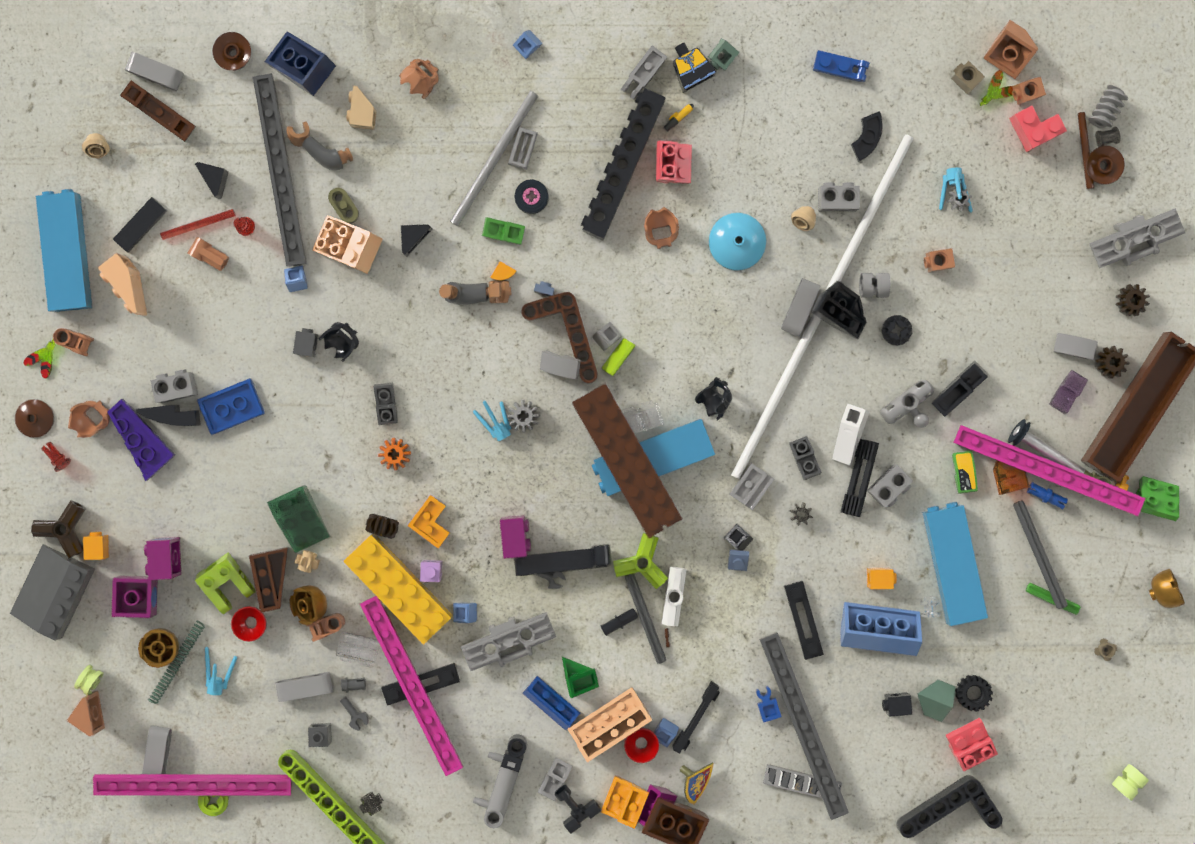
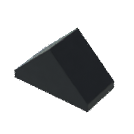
(214, 177)
(412, 236)

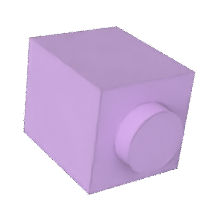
(431, 571)

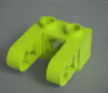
(219, 573)

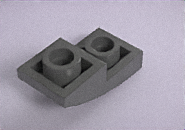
(385, 403)
(805, 458)

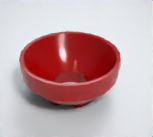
(239, 626)
(645, 754)

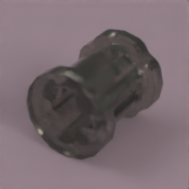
(1107, 136)

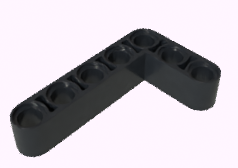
(595, 557)
(949, 806)

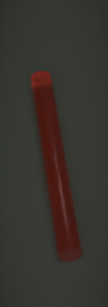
(197, 224)

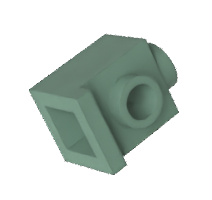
(729, 52)

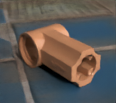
(205, 252)

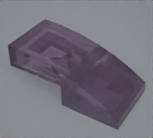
(1068, 391)

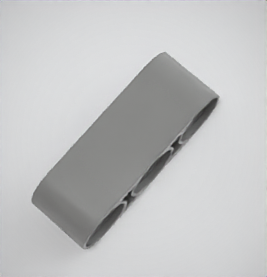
(154, 71)
(800, 307)
(304, 687)
(157, 750)

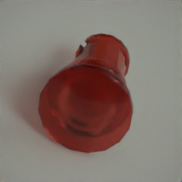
(244, 225)
(57, 459)

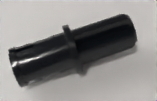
(619, 621)

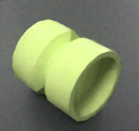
(1130, 782)

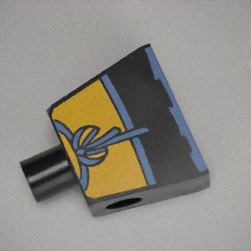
(691, 67)

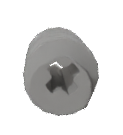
(1107, 107)

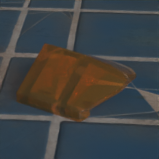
(1009, 478)

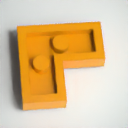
(425, 524)

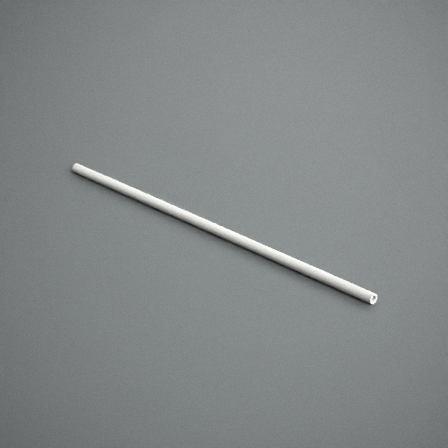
(814, 322)

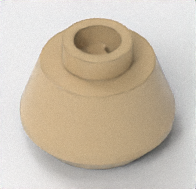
(95, 146)
(804, 218)

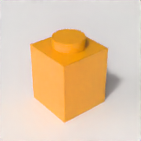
(95, 546)
(881, 578)

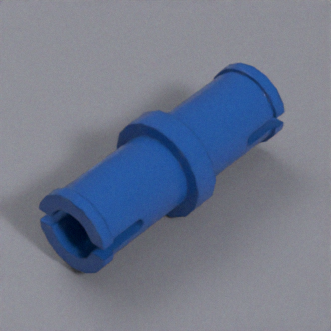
(1047, 495)

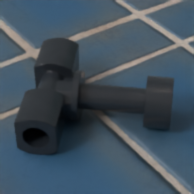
(579, 811)

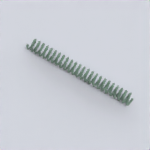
(171, 668)

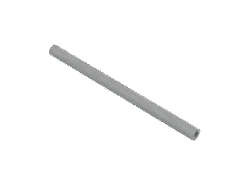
(494, 158)

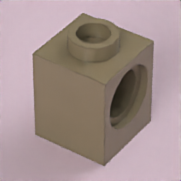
(975, 76)

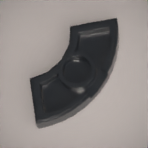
(869, 137)

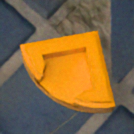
(502, 272)
(1122, 484)

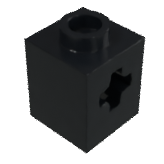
(897, 704)

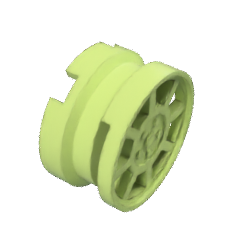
(88, 680)

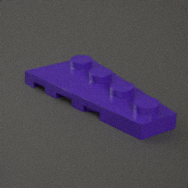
(144, 444)

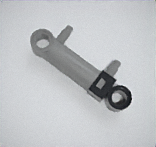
(505, 781)

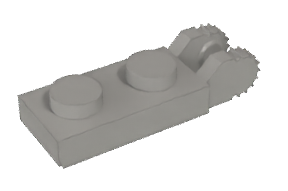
(645, 70)

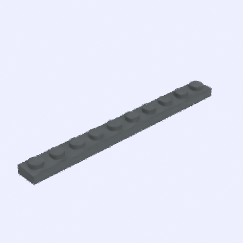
(279, 170)
(804, 726)

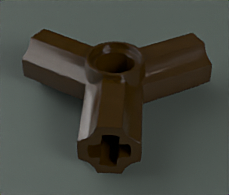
(51, 528)

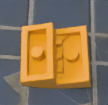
(625, 801)

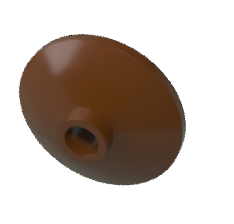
(225, 44)
(1113, 162)
(43, 418)

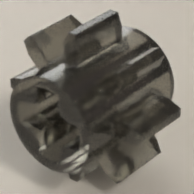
(798, 509)
(371, 803)

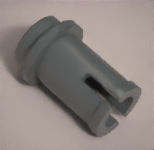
(353, 684)

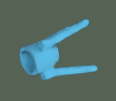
(954, 177)
(500, 430)
(214, 684)

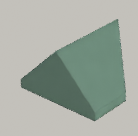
(937, 699)

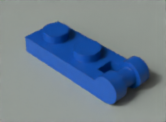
(840, 66)

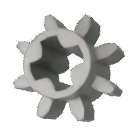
(952, 200)

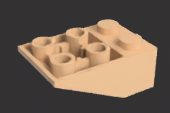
(347, 244)
(125, 281)

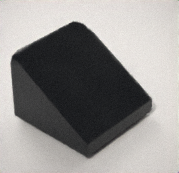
(738, 538)

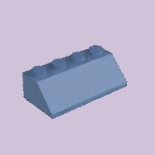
(881, 629)

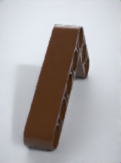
(571, 329)

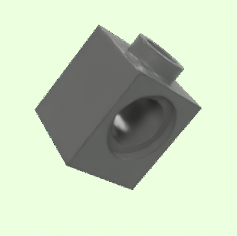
(305, 343)
(319, 735)

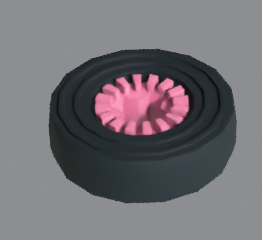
(538, 203)

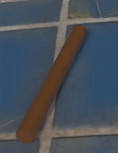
(1085, 146)

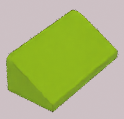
(618, 357)

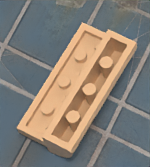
(610, 724)

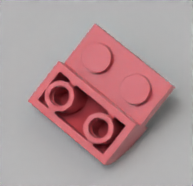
(673, 162)
(971, 744)

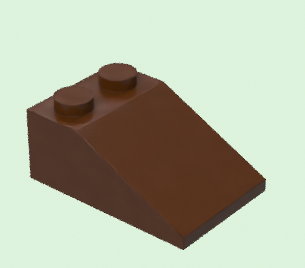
(675, 823)

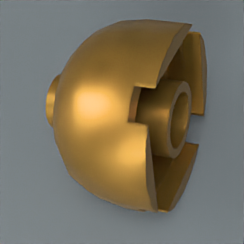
(1166, 590)
(308, 604)
(158, 647)

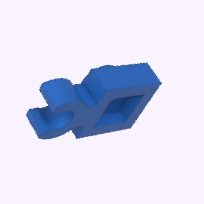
(768, 707)

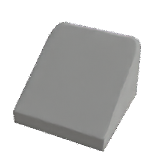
(606, 336)

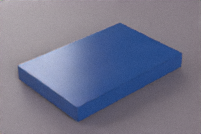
(231, 406)

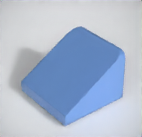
(527, 44)
(295, 278)
(464, 612)
(666, 732)

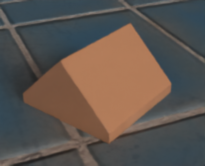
(88, 715)

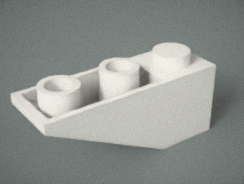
(850, 433)

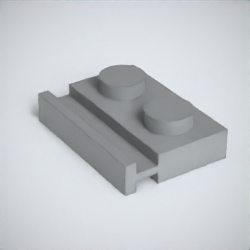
(751, 486)

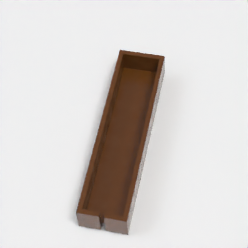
(1141, 407)
(627, 460)

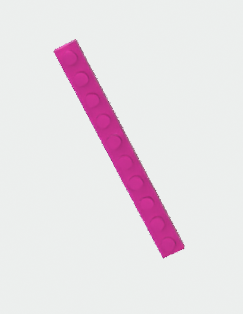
(1049, 470)
(411, 685)
(191, 785)

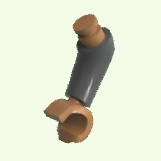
(328, 158)
(475, 293)

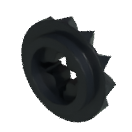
(889, 325)

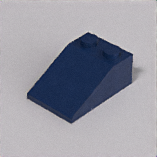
(300, 63)

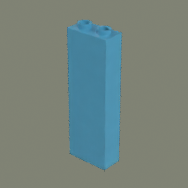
(63, 251)
(665, 452)
(955, 564)

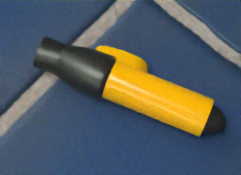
(677, 117)

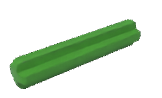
(1045, 595)

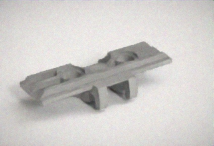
(1134, 233)
(506, 636)

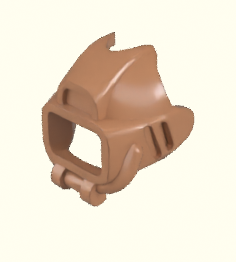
(419, 80)
(661, 219)
(82, 423)

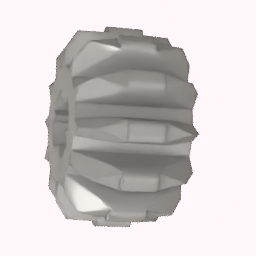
(519, 411)

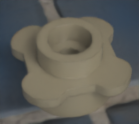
(1111, 649)

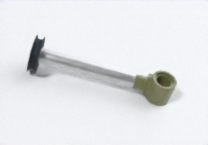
(1021, 433)

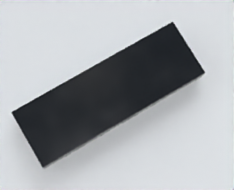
(139, 224)

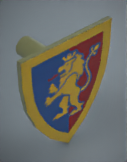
(696, 782)

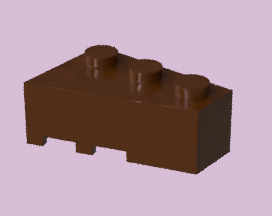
(268, 576)

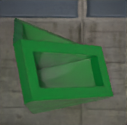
(579, 677)

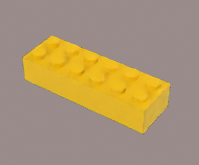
(398, 588)

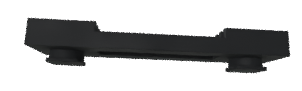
(851, 504)
(796, 593)
(447, 676)
(682, 740)

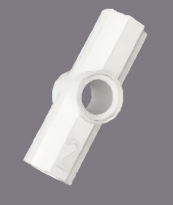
(675, 584)

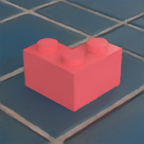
(1033, 131)

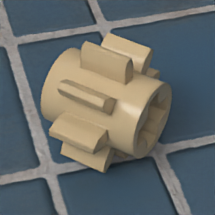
(307, 561)

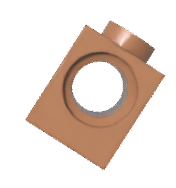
(1036, 90)
(947, 260)

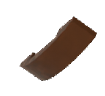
(157, 110)

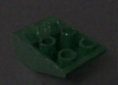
(299, 518)

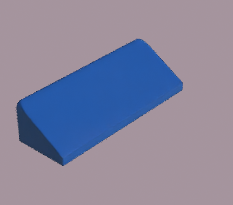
(551, 703)

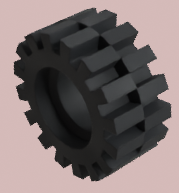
(984, 698)

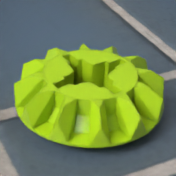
(213, 809)

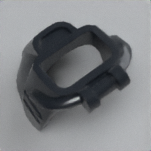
(339, 340)
(713, 401)

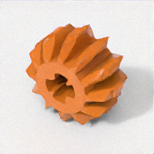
(398, 448)

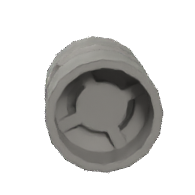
(881, 285)

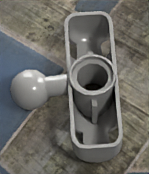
(917, 396)

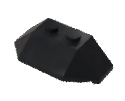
(841, 309)

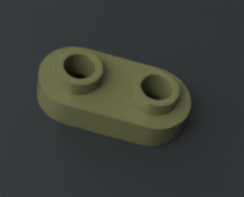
(344, 205)

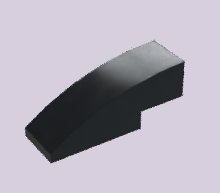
(960, 388)
(171, 415)

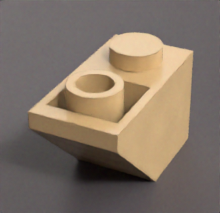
(362, 112)

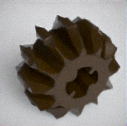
(1129, 293)
(1105, 358)
(382, 526)

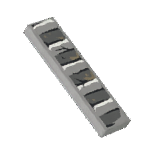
(792, 780)

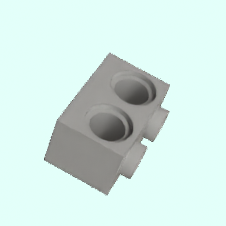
(839, 202)
(174, 390)
(886, 481)

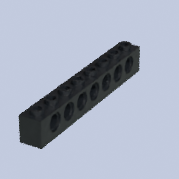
(646, 99)

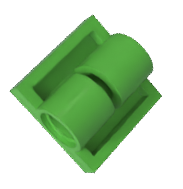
(1161, 498)

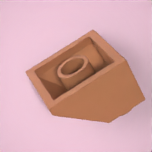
(1011, 49)

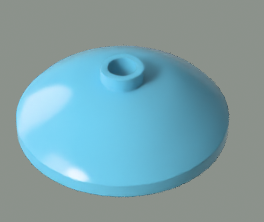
(735, 255)

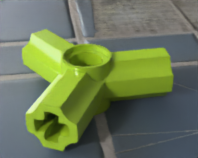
(651, 571)

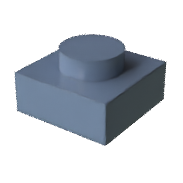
(544, 288)
(738, 560)

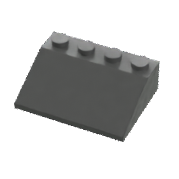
(52, 592)

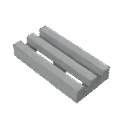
(518, 164)

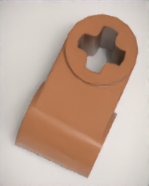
(76, 341)
(324, 627)

